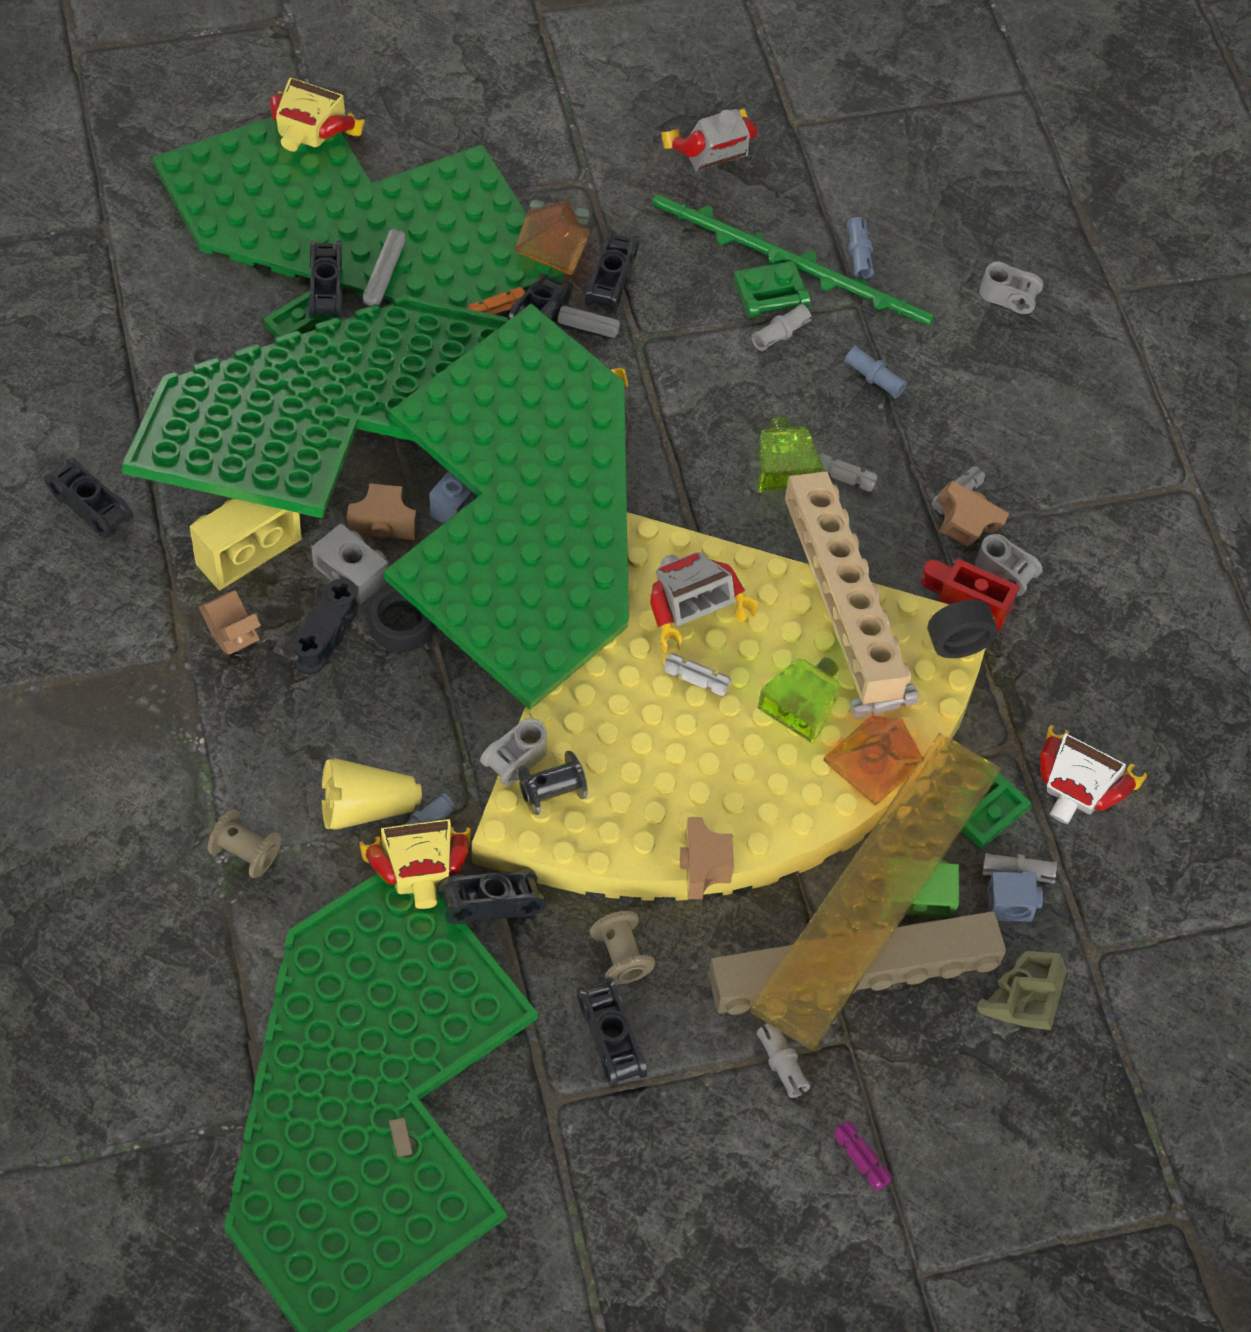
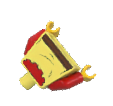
(310, 115)
(418, 857)

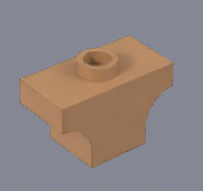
(382, 514)
(968, 514)
(706, 857)

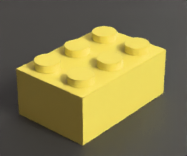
(241, 539)

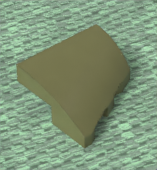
(1029, 991)

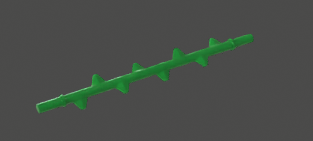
(804, 262)

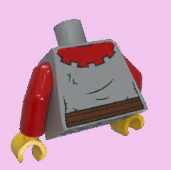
(714, 139)
(692, 589)

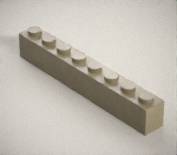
(909, 956)

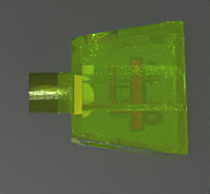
(785, 453)
(802, 696)

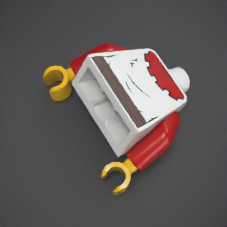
(1083, 776)

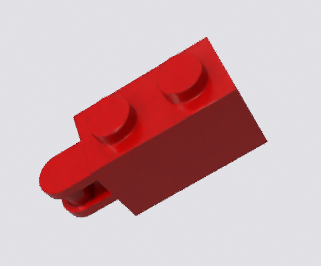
(970, 583)

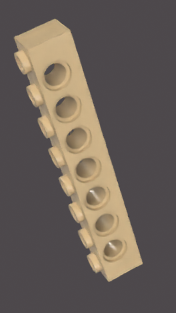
(846, 588)

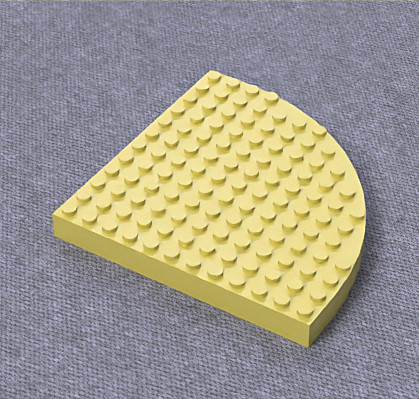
(679, 751)

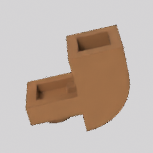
(230, 622)

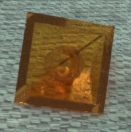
(553, 236)
(875, 757)

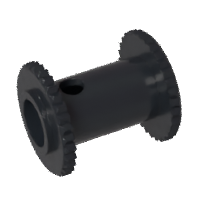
(552, 782)

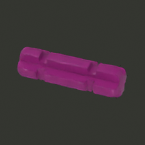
(862, 1156)

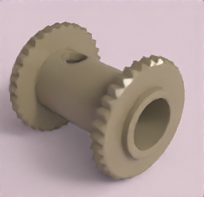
(244, 843)
(622, 947)

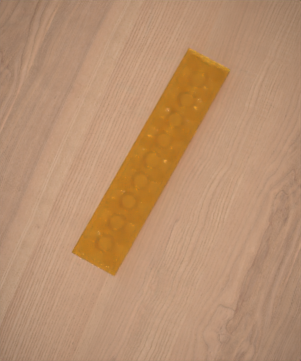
(875, 892)

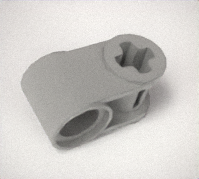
(1007, 287)
(1009, 561)
(511, 753)

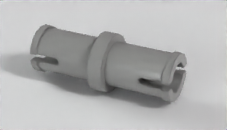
(781, 327)
(1044, 870)
(783, 1060)

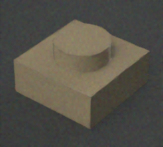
(400, 1137)

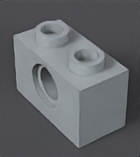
(341, 546)

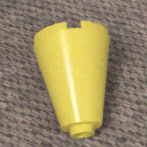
(365, 794)

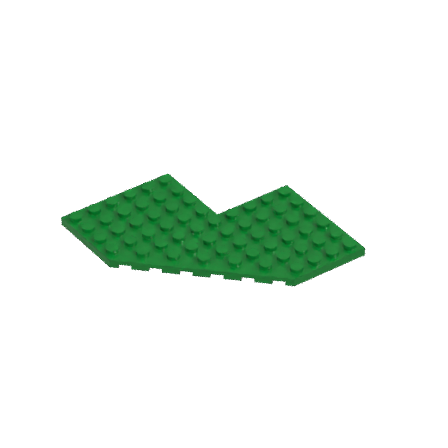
(267, 203)
(285, 414)
(540, 559)
(361, 1027)

